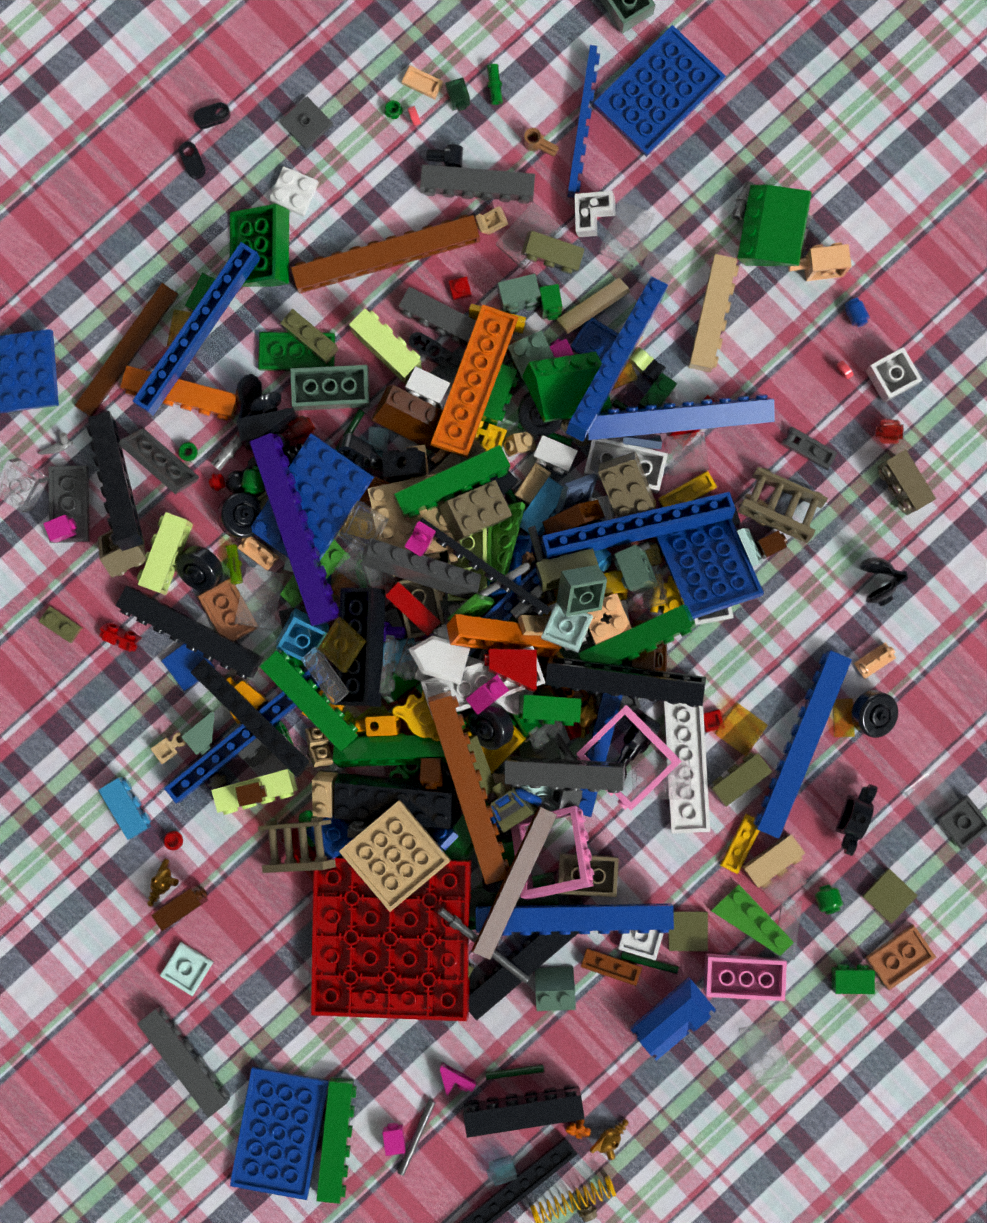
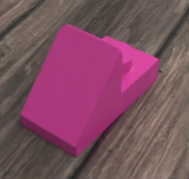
(420, 539)
(487, 694)
(452, 1076)

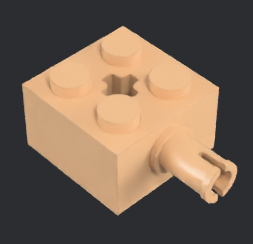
(825, 262)
(617, 624)

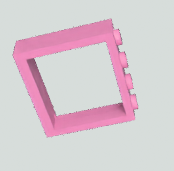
(675, 761)
(583, 855)

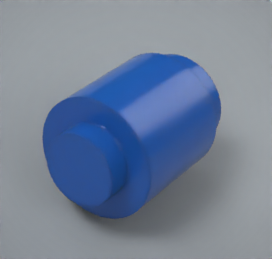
(856, 312)

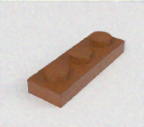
(611, 966)

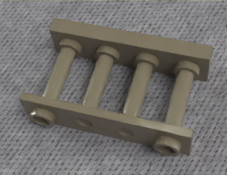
(775, 520)
(290, 863)

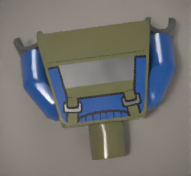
(513, 806)

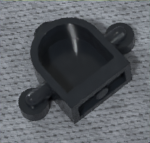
(856, 818)

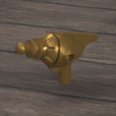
(588, 714)
(161, 882)
(610, 1140)

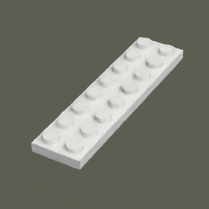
(687, 740)

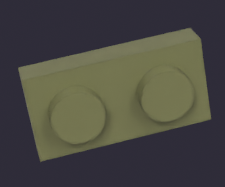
(60, 624)

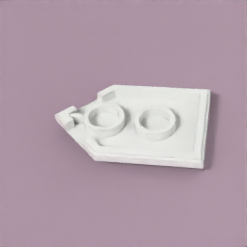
(440, 659)

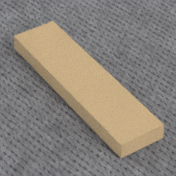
(593, 305)

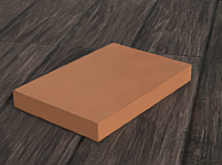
(221, 607)
(900, 957)

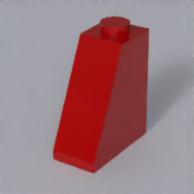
(514, 666)

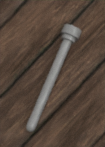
(494, 586)

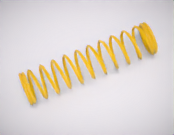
(609, 1186)

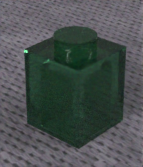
(458, 94)

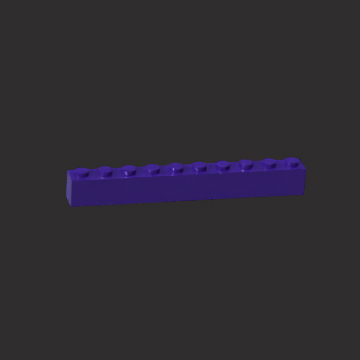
(294, 529)

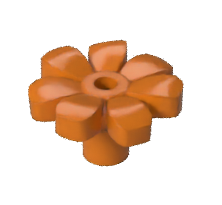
(578, 1129)

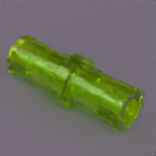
(236, 577)

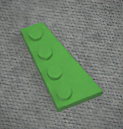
(503, 538)
(329, 560)
(746, 915)

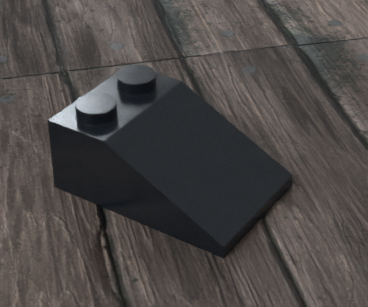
(263, 424)

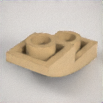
(318, 747)

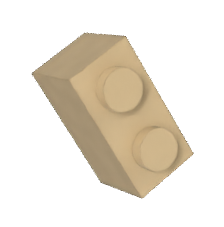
(323, 794)

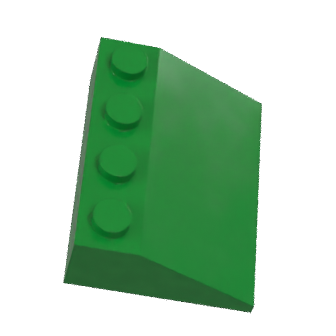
(774, 226)
(267, 233)
(561, 384)

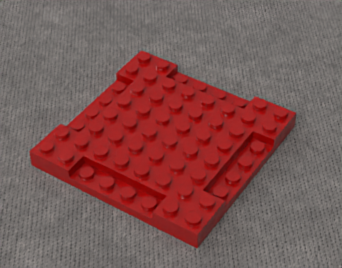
(385, 960)

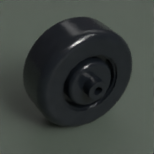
(531, 419)
(238, 514)
(199, 568)
(874, 713)
(491, 726)

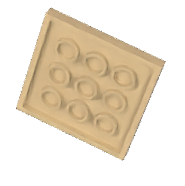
(394, 855)

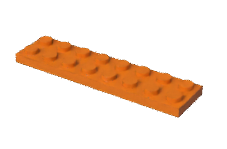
(474, 381)

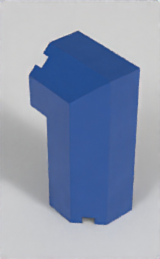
(672, 1018)

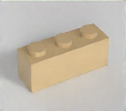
(774, 861)

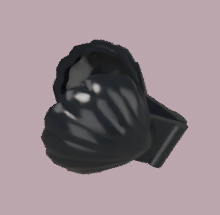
(251, 398)
(881, 566)

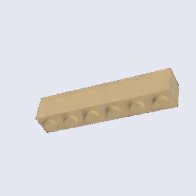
(713, 312)

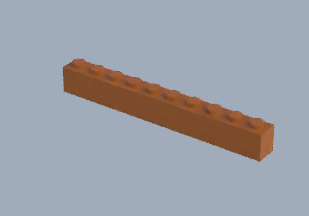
(385, 254)
(467, 786)

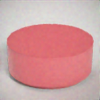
(414, 116)
(844, 369)

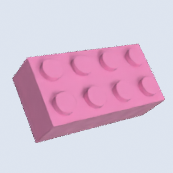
(745, 977)

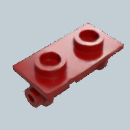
(112, 632)

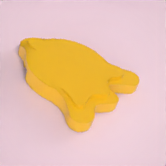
(418, 717)

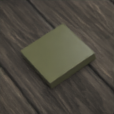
(889, 895)
(689, 931)

